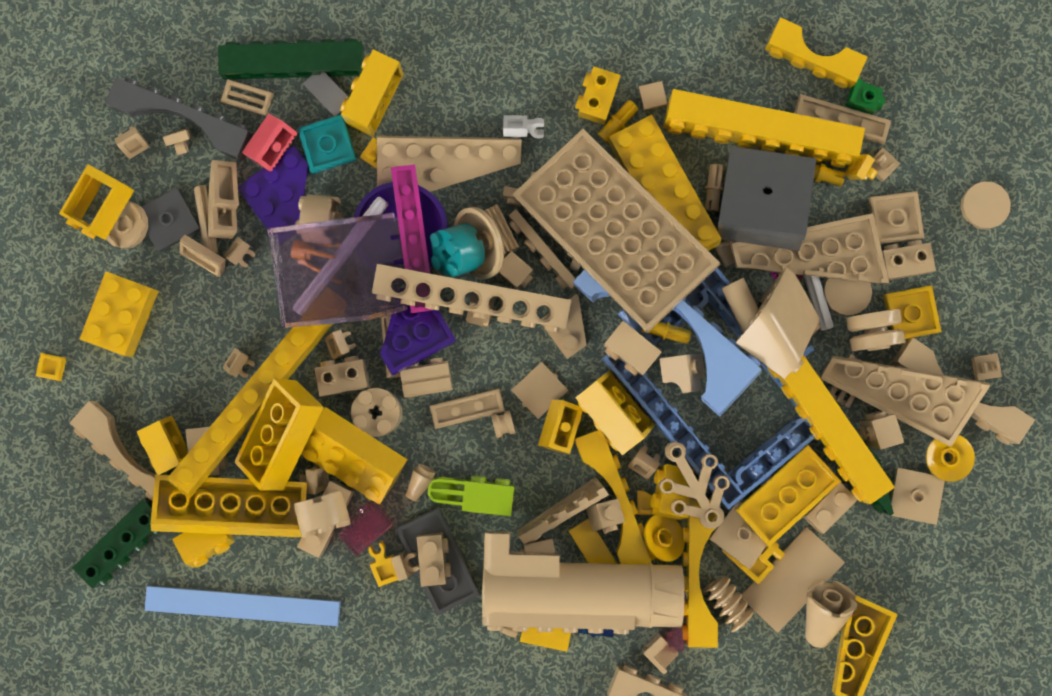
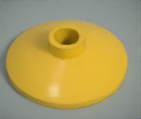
(961, 459)
(670, 533)

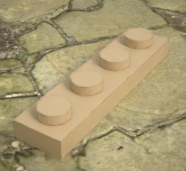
(535, 243)

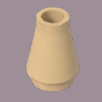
(419, 481)

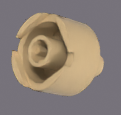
(318, 209)
(387, 403)
(322, 514)

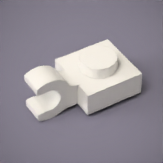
(518, 126)

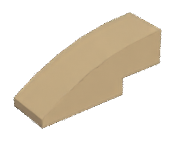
(222, 200)

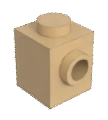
(605, 516)

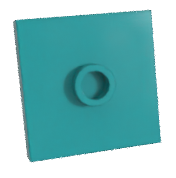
(327, 144)

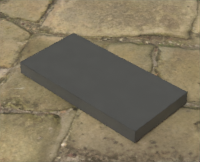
(461, 584)

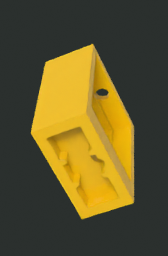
(83, 195)

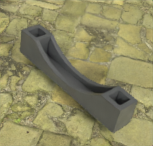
(135, 101)

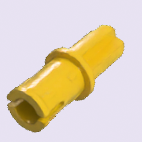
(618, 121)
(670, 332)

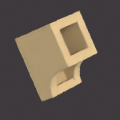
(684, 371)

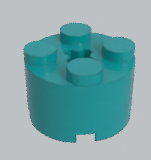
(457, 250)

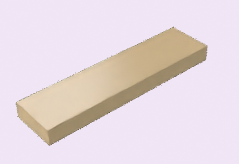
(875, 127)

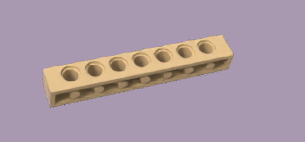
(557, 307)

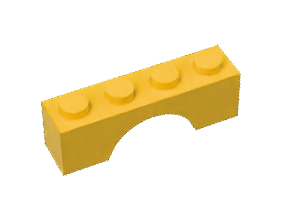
(788, 43)

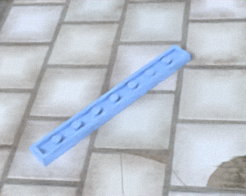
(242, 605)

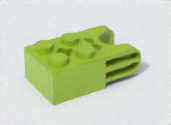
(474, 494)

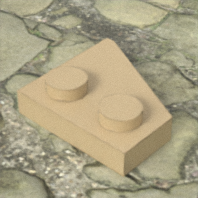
(573, 337)

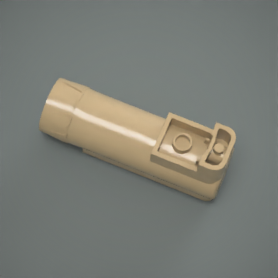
(548, 594)

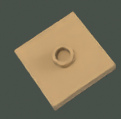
(897, 217)
(916, 495)
(738, 538)

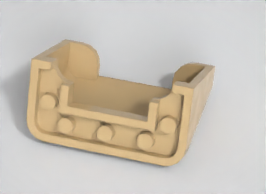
(781, 326)

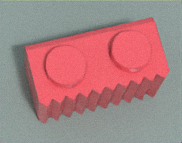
(269, 142)

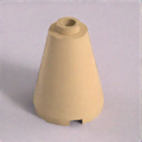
(827, 611)

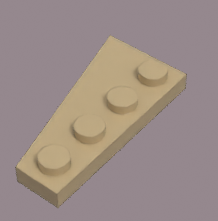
(566, 508)

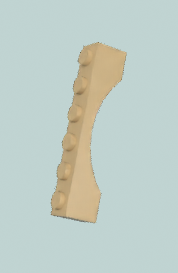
(1006, 421)
(100, 429)

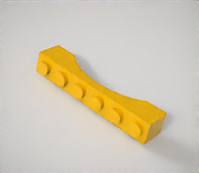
(596, 453)
(700, 626)

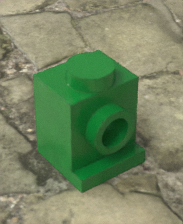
(857, 100)

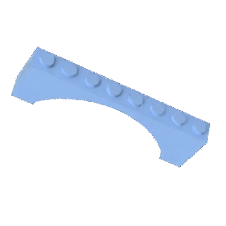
(727, 367)

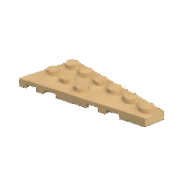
(445, 159)
(830, 250)

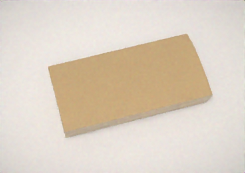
(786, 585)

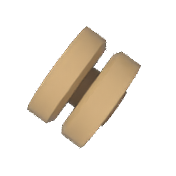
(875, 329)

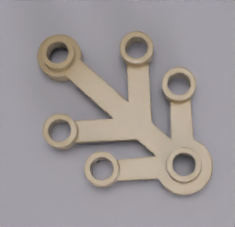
(696, 488)

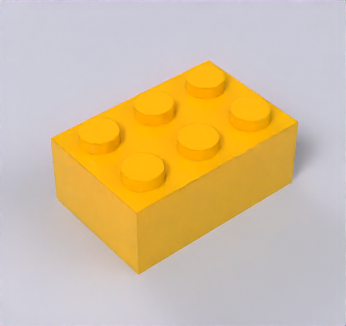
(372, 92)
(119, 314)
(615, 412)

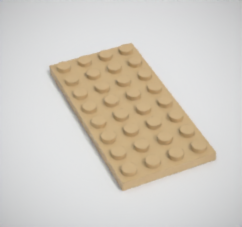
(616, 230)

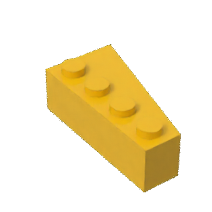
(861, 646)

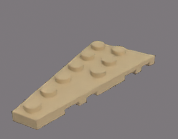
(921, 399)

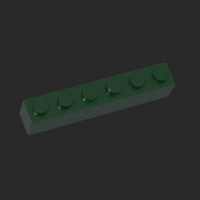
(290, 59)

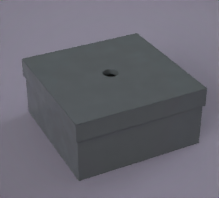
(766, 198)

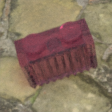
(365, 528)

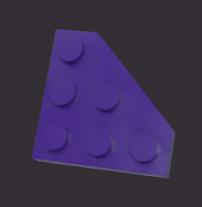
(277, 192)
(414, 338)

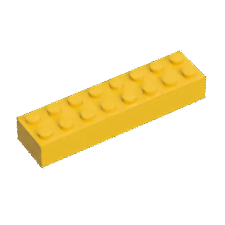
(762, 127)

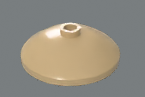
(490, 236)

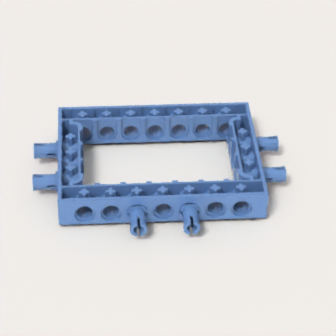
(758, 465)

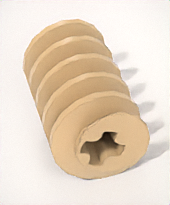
(730, 602)

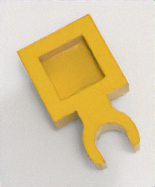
(382, 566)

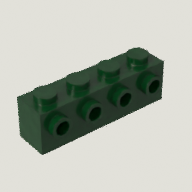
(117, 546)

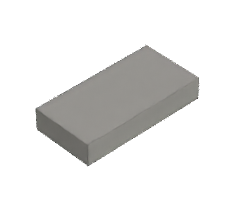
(326, 92)

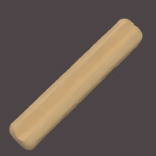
(201, 197)

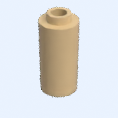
(741, 302)

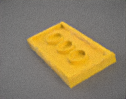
(788, 495)

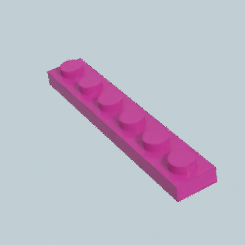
(411, 227)

